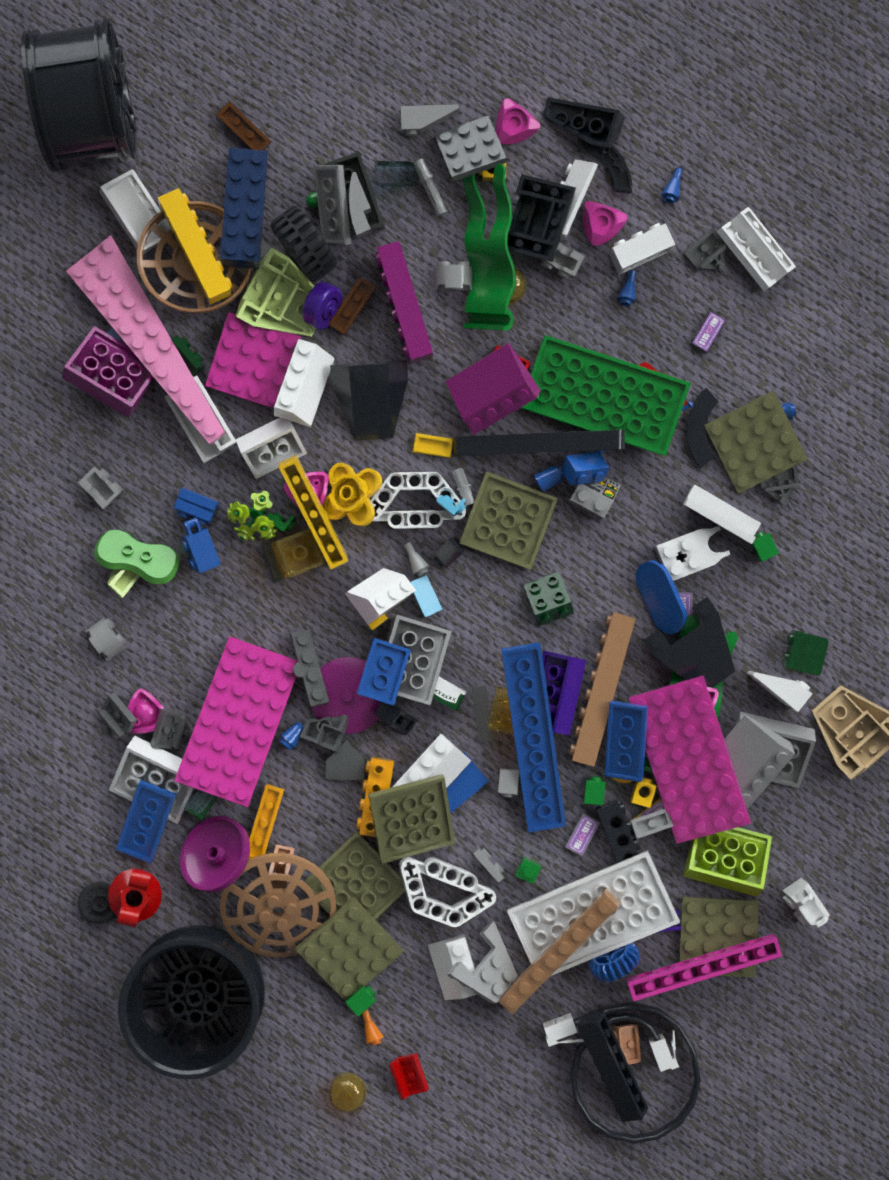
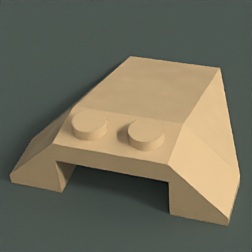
(853, 730)

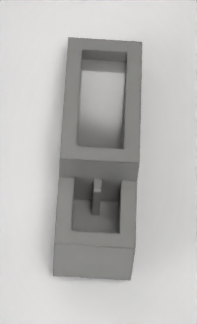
(358, 207)

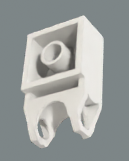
(695, 550)
(806, 903)

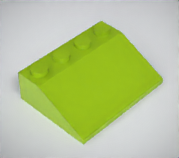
(730, 860)

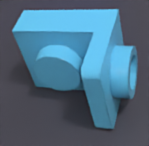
(447, 503)

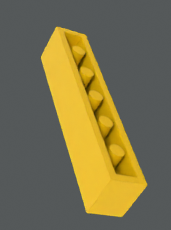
(194, 246)
(313, 512)

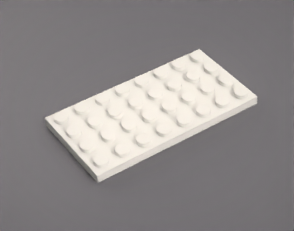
(641, 911)

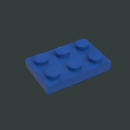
(383, 671)

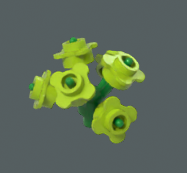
(261, 523)

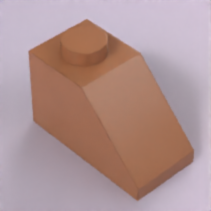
(281, 867)

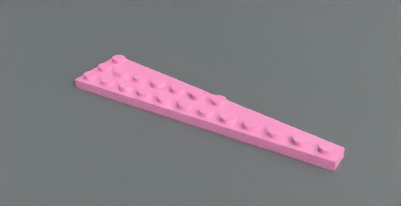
(122, 302)

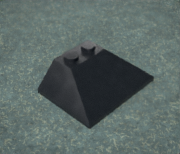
(539, 217)

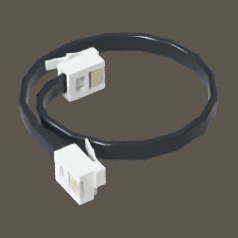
(566, 1025)

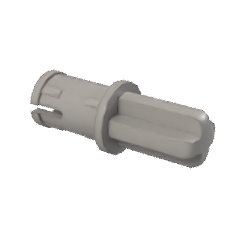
(463, 486)

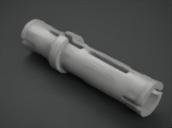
(426, 180)

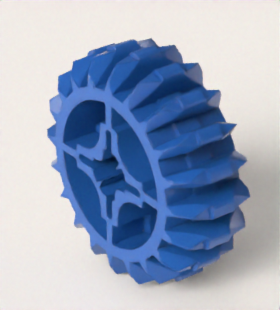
(615, 963)

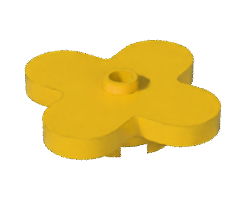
(352, 494)

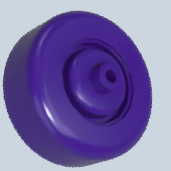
(321, 305)

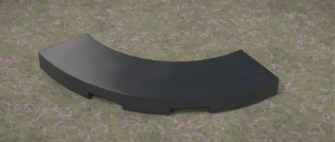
(613, 162)
(696, 428)

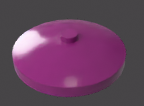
(341, 684)
(214, 854)

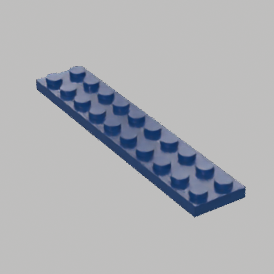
(533, 737)

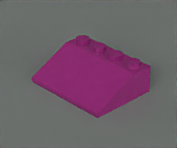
(108, 372)
(492, 388)

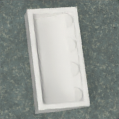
(132, 207)

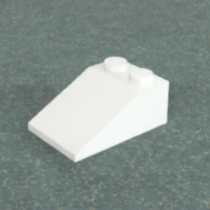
(789, 692)

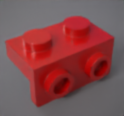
(408, 1075)

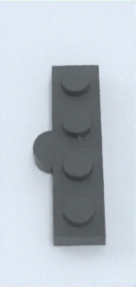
(308, 668)

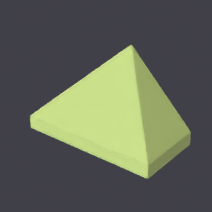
(121, 581)

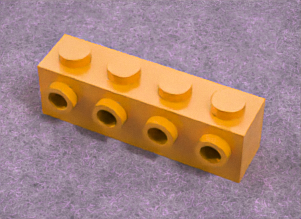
(379, 779)

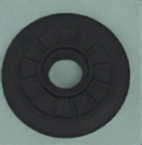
(87, 907)

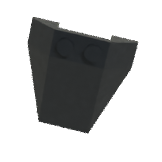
(370, 396)

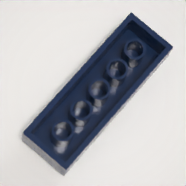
(244, 208)

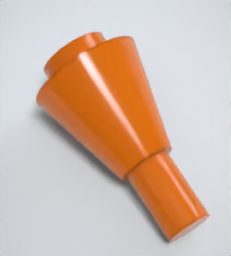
(372, 1032)

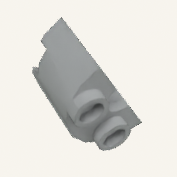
(565, 261)
(453, 276)
(100, 487)
(105, 639)

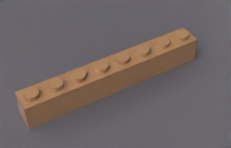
(603, 688)
(559, 950)

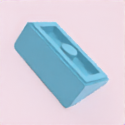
(426, 596)

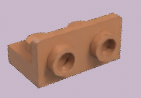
(628, 1039)

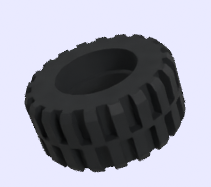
(304, 244)

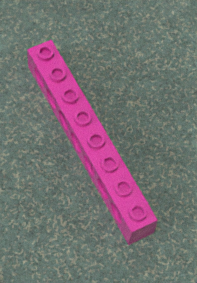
(703, 967)

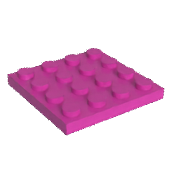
(251, 361)

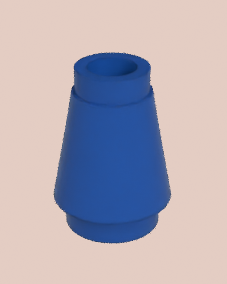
(291, 736)

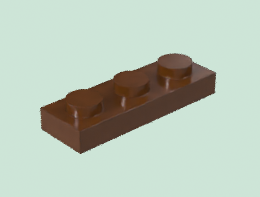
(243, 127)
(352, 305)

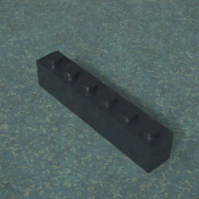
(612, 1066)

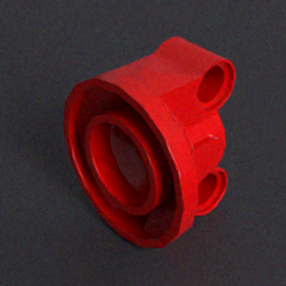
(137, 880)

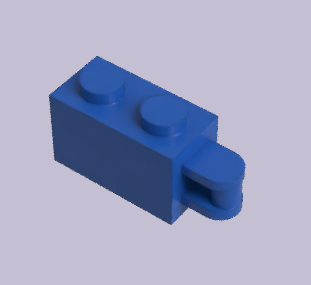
(199, 547)

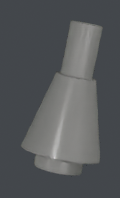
(418, 564)

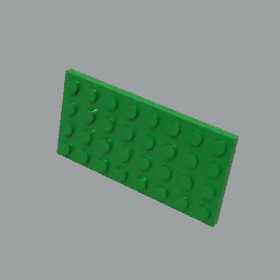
(607, 394)

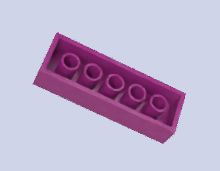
(403, 297)

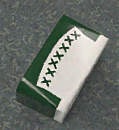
(448, 694)

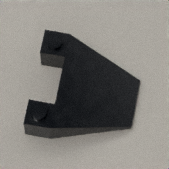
(700, 651)

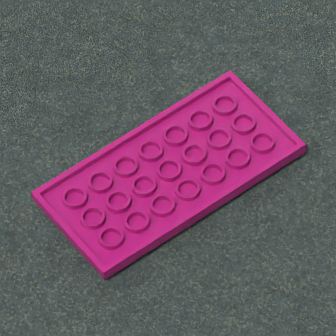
(237, 722)
(691, 761)

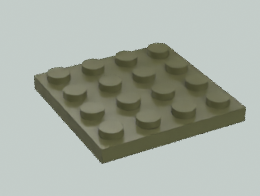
(756, 442)
(508, 520)
(411, 818)
(358, 873)
(715, 925)
(349, 949)

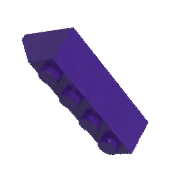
(563, 685)

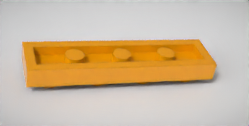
(265, 820)

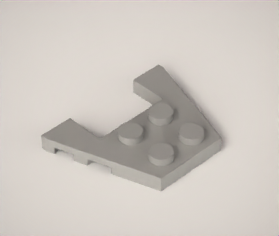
(493, 973)

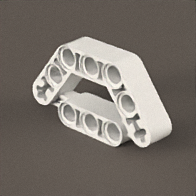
(384, 515)
(440, 874)

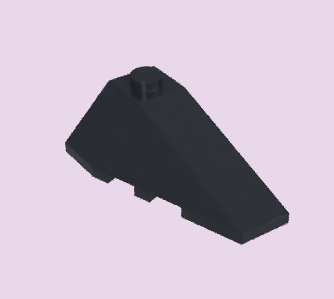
(591, 123)

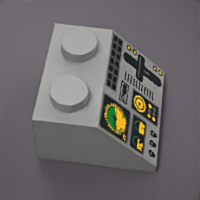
(596, 496)

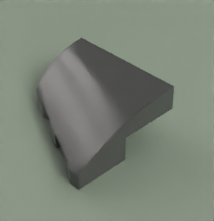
(326, 731)

